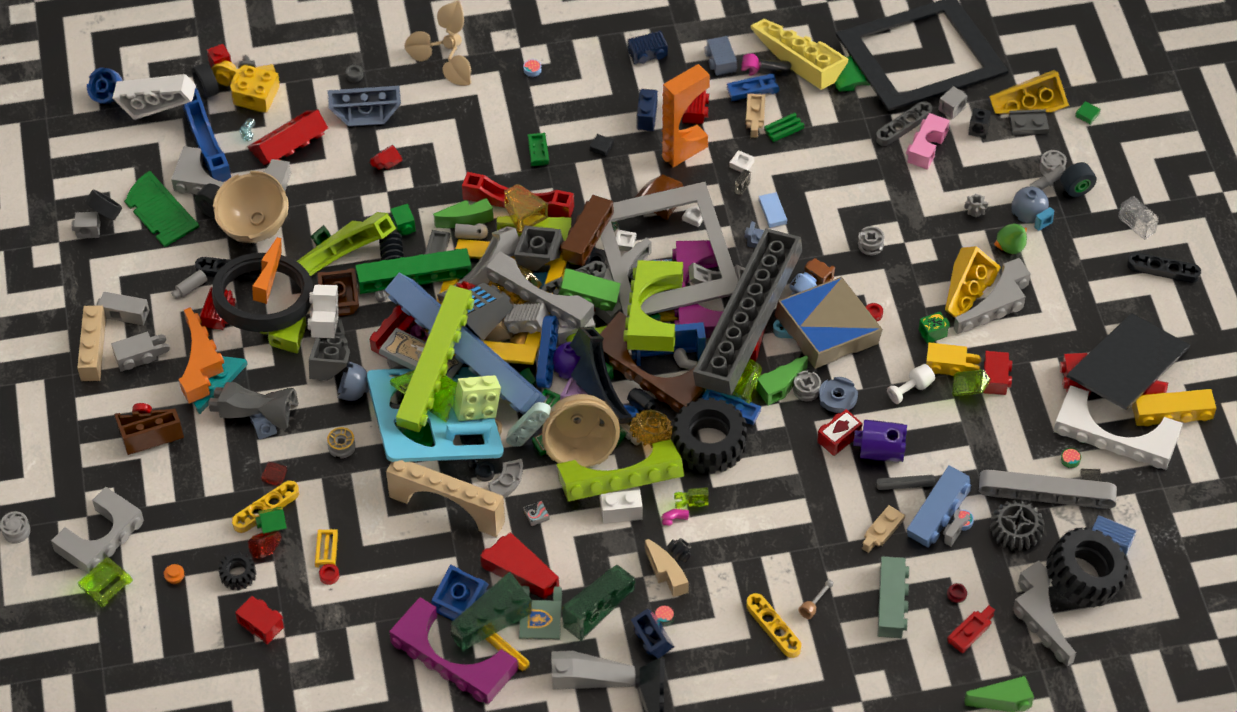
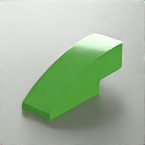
(464, 214)

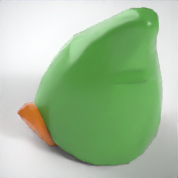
(1012, 238)

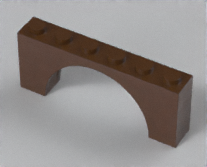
(674, 391)

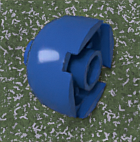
(102, 85)

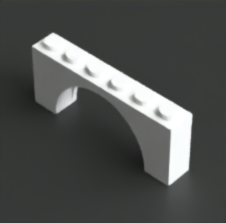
(1150, 448)

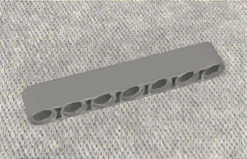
(1047, 489)

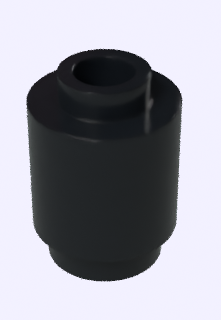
(641, 400)

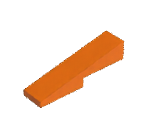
(264, 282)

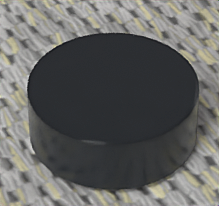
(485, 471)

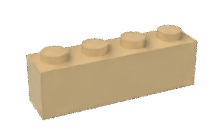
(91, 343)

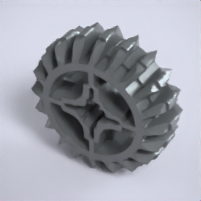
(1004, 525)

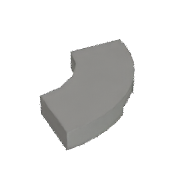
(508, 479)

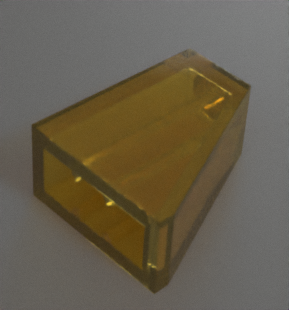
(524, 207)

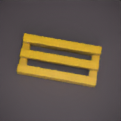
(326, 549)

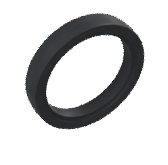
(261, 322)

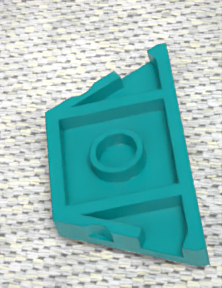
(231, 369)

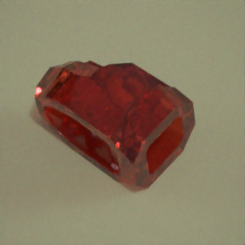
(264, 543)

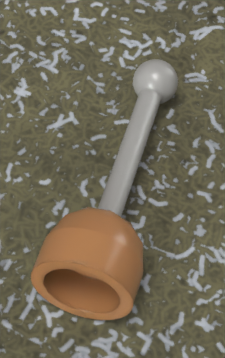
(808, 608)

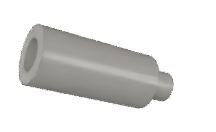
(189, 284)

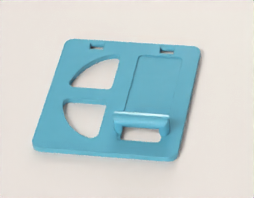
(399, 447)

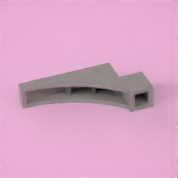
(502, 240)
(638, 252)
(1001, 301)
(1036, 612)

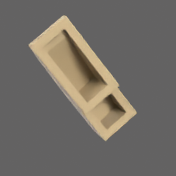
(666, 569)

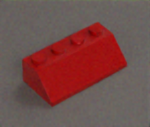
(289, 136)

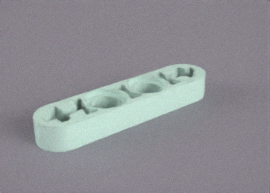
(525, 426)

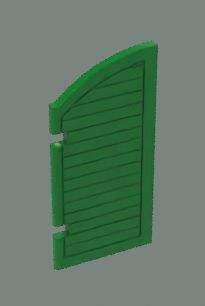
(159, 210)

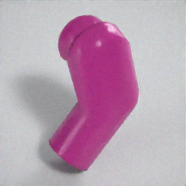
(674, 514)

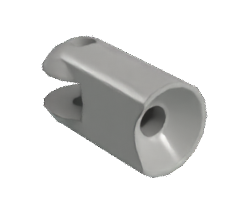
(471, 231)

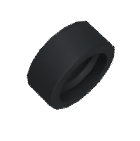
(205, 80)
(103, 204)

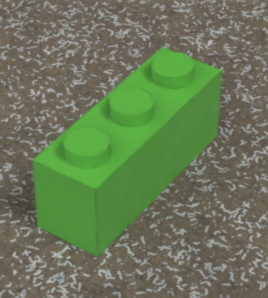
(598, 291)

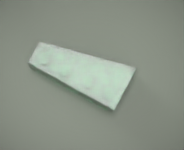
(597, 601)
(492, 612)

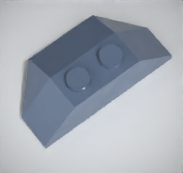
(364, 105)

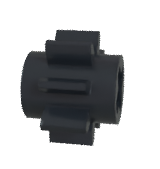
(679, 550)

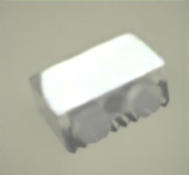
(1138, 217)

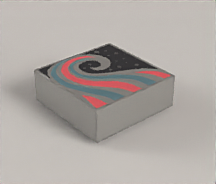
(536, 513)

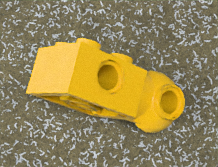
(249, 85)

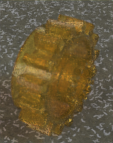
(651, 427)

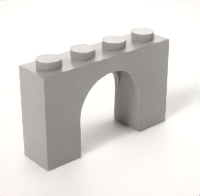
(89, 553)

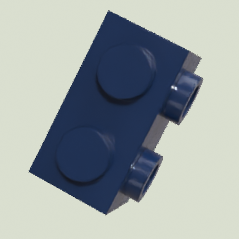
(652, 633)

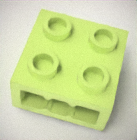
(476, 398)

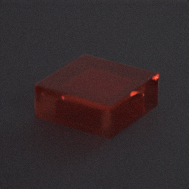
(274, 473)

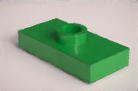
(538, 149)

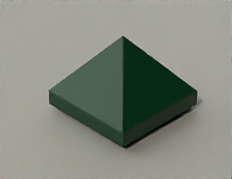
(320, 235)

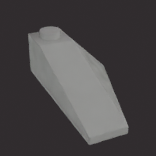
(581, 670)

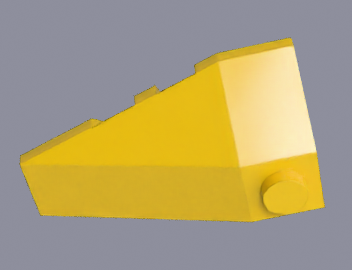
(1034, 94)
(970, 277)

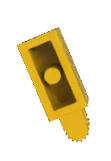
(950, 359)

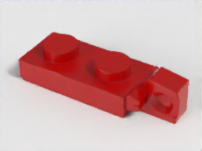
(971, 629)

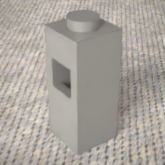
(124, 308)

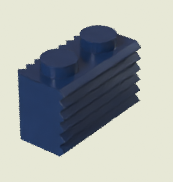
(647, 47)
(646, 109)

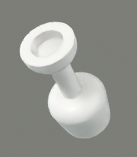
(919, 377)

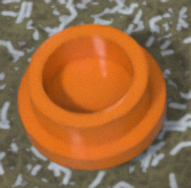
(174, 574)

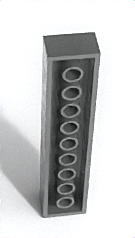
(747, 312)

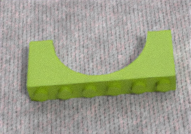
(644, 331)
(581, 482)

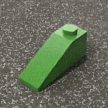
(1004, 696)

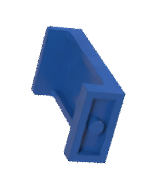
(687, 336)

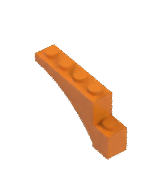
(203, 360)

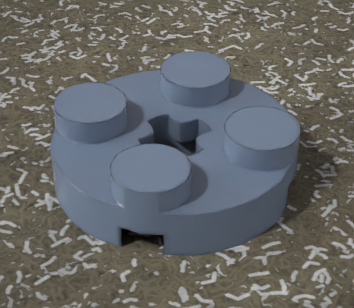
(838, 404)

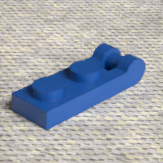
(755, 85)

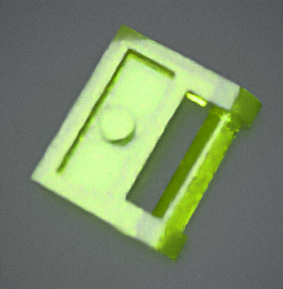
(100, 577)

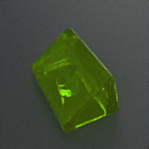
(970, 382)

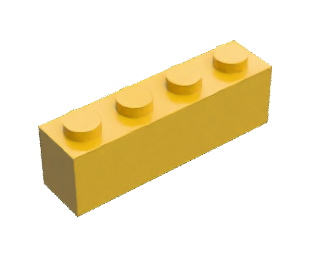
(1178, 406)

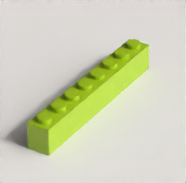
(434, 359)

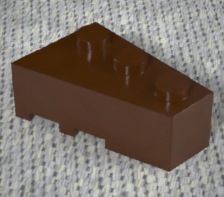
(149, 429)

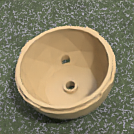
(582, 438)

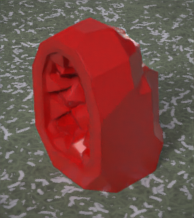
(386, 159)

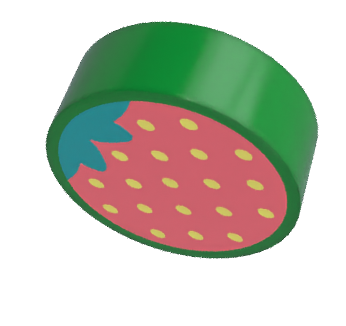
(1071, 458)

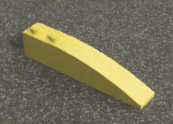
(810, 60)

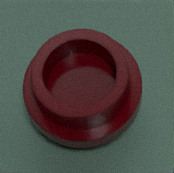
(957, 593)

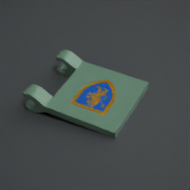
(545, 618)

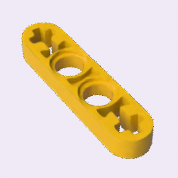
(263, 503)
(772, 626)

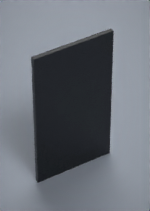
(1128, 361)

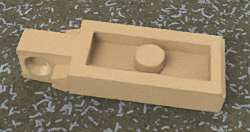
(755, 113)
(882, 528)

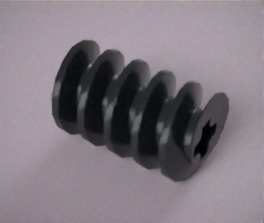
(391, 246)

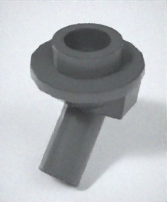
(246, 61)

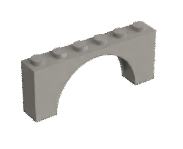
(191, 177)

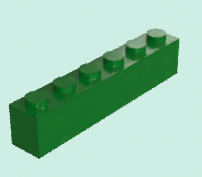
(420, 268)

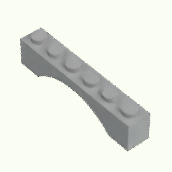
(571, 309)

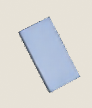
(772, 210)

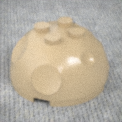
(251, 207)

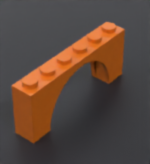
(677, 96)

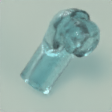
(245, 130)

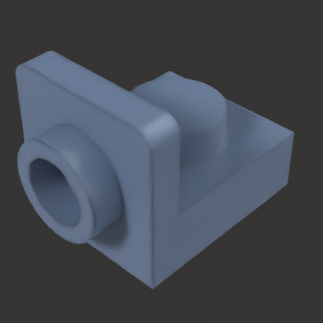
(753, 235)

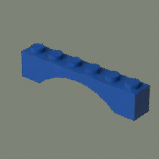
(206, 141)

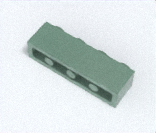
(892, 597)

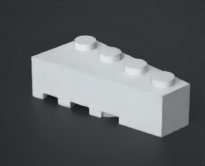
(153, 95)

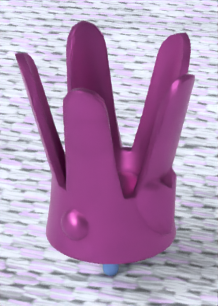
(419, 332)

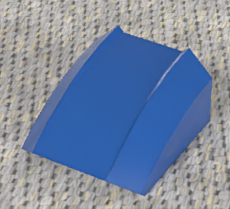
(457, 592)

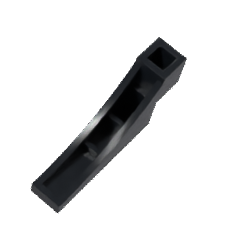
(592, 371)

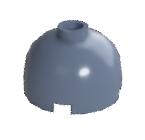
(1029, 203)
(353, 383)

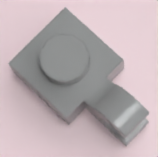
(952, 531)

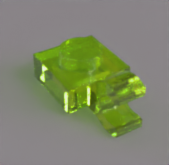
(694, 497)

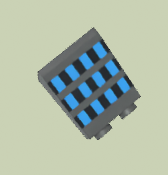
(488, 309)

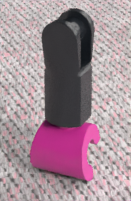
(751, 62)

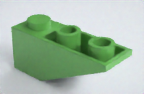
(778, 383)

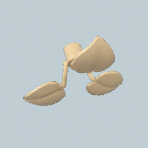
(418, 44)

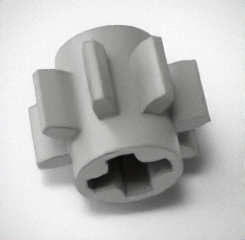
(976, 205)

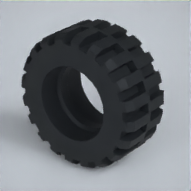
(715, 415)
(1073, 580)

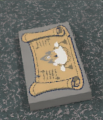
(407, 351)

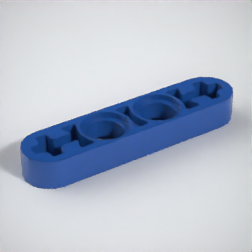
(547, 348)

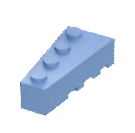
(939, 506)

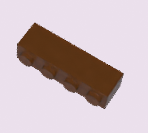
(587, 230)

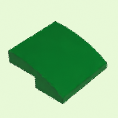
(850, 77)

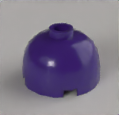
(565, 360)

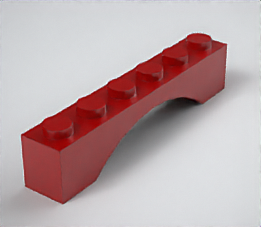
(478, 187)

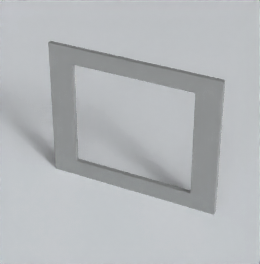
(682, 296)

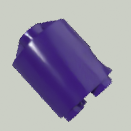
(881, 441)

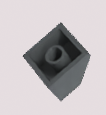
(538, 247)

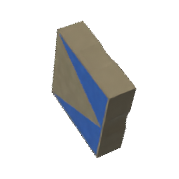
(828, 322)

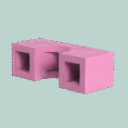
(931, 130)

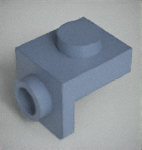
(263, 426)

